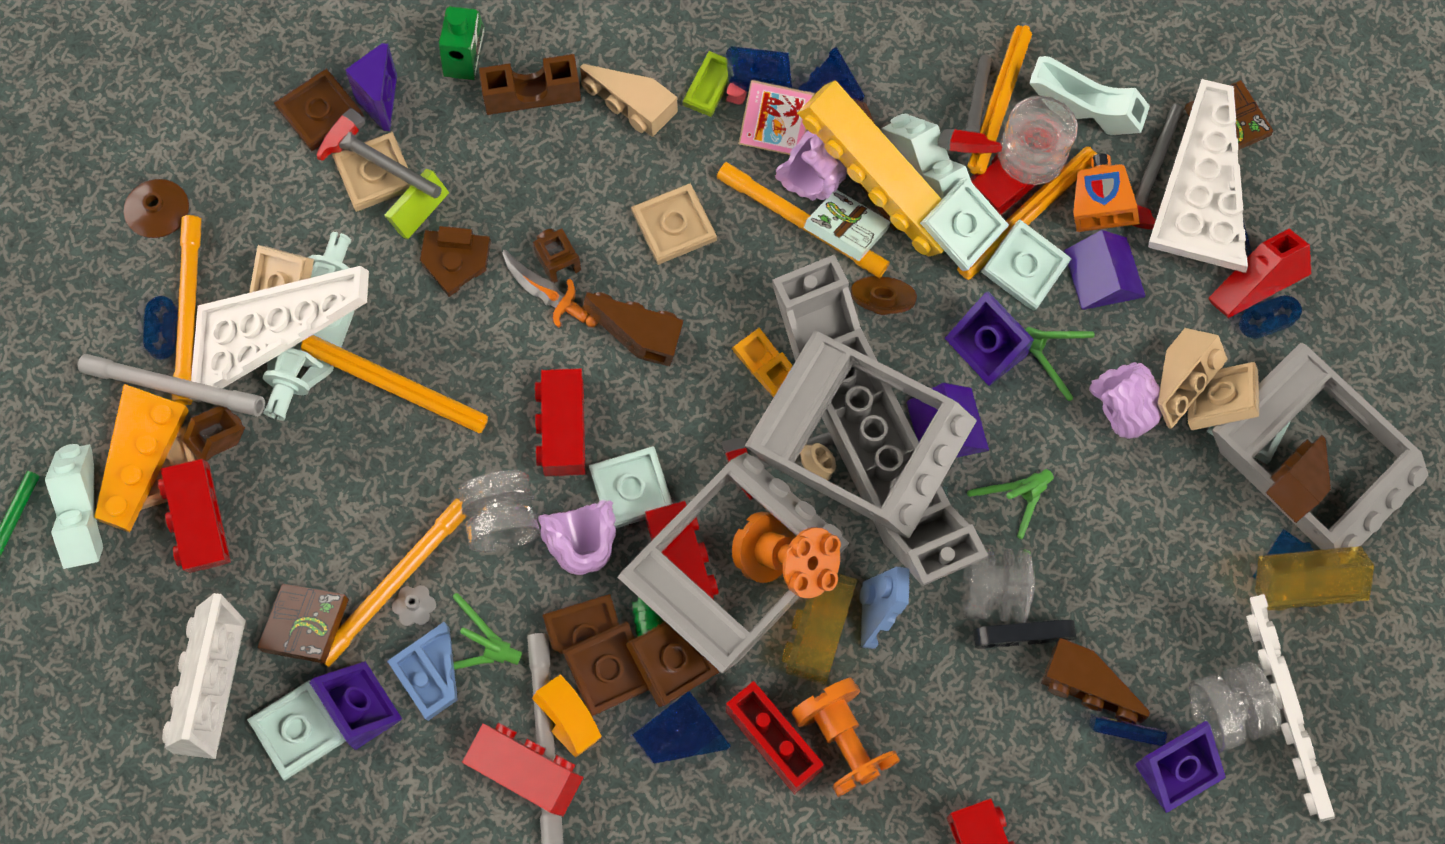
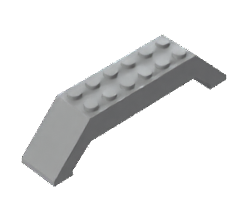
(871, 424)

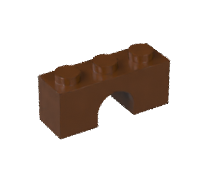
(551, 85)

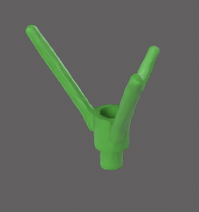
(1040, 339)
(1028, 488)
(495, 648)

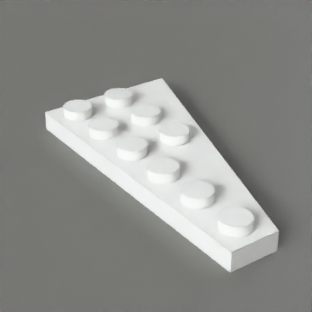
(1204, 192)
(257, 326)
(1293, 731)

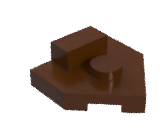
(454, 256)
(580, 622)

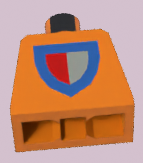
(1104, 196)

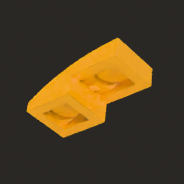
(763, 360)
(573, 721)

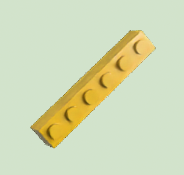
(872, 162)

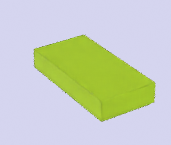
(708, 85)
(414, 207)

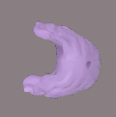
(811, 169)
(1129, 399)
(580, 537)

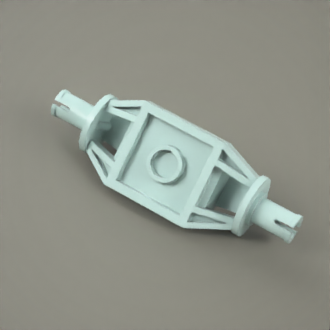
(284, 368)

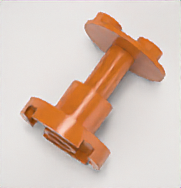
(770, 549)
(838, 725)

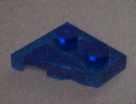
(757, 65)
(680, 732)

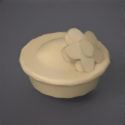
(818, 460)

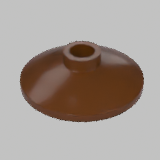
(160, 219)
(883, 295)

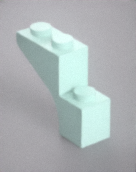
(1114, 109)
(919, 145)
(72, 495)

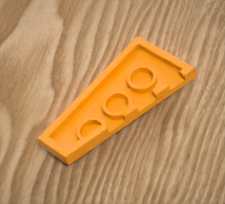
(138, 448)

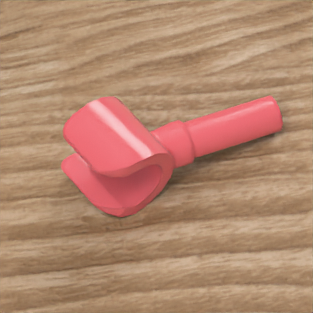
(736, 94)

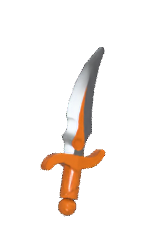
(548, 292)

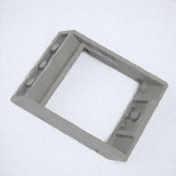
(1281, 398)
(804, 400)
(684, 603)

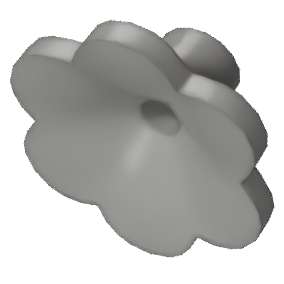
(417, 612)

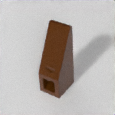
(642, 331)
(1302, 479)
(1086, 676)

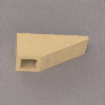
(637, 97)
(1187, 370)

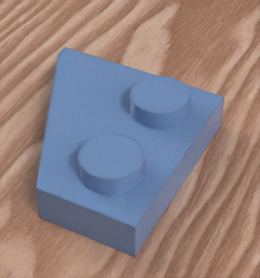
(882, 601)
(428, 671)

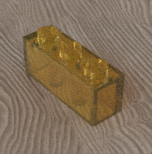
(1314, 578)
(818, 632)

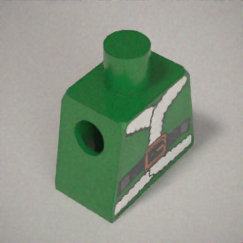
(462, 33)

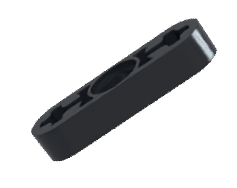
(1031, 632)

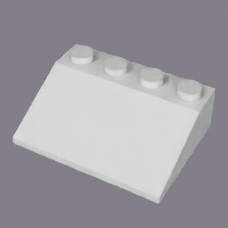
(205, 679)

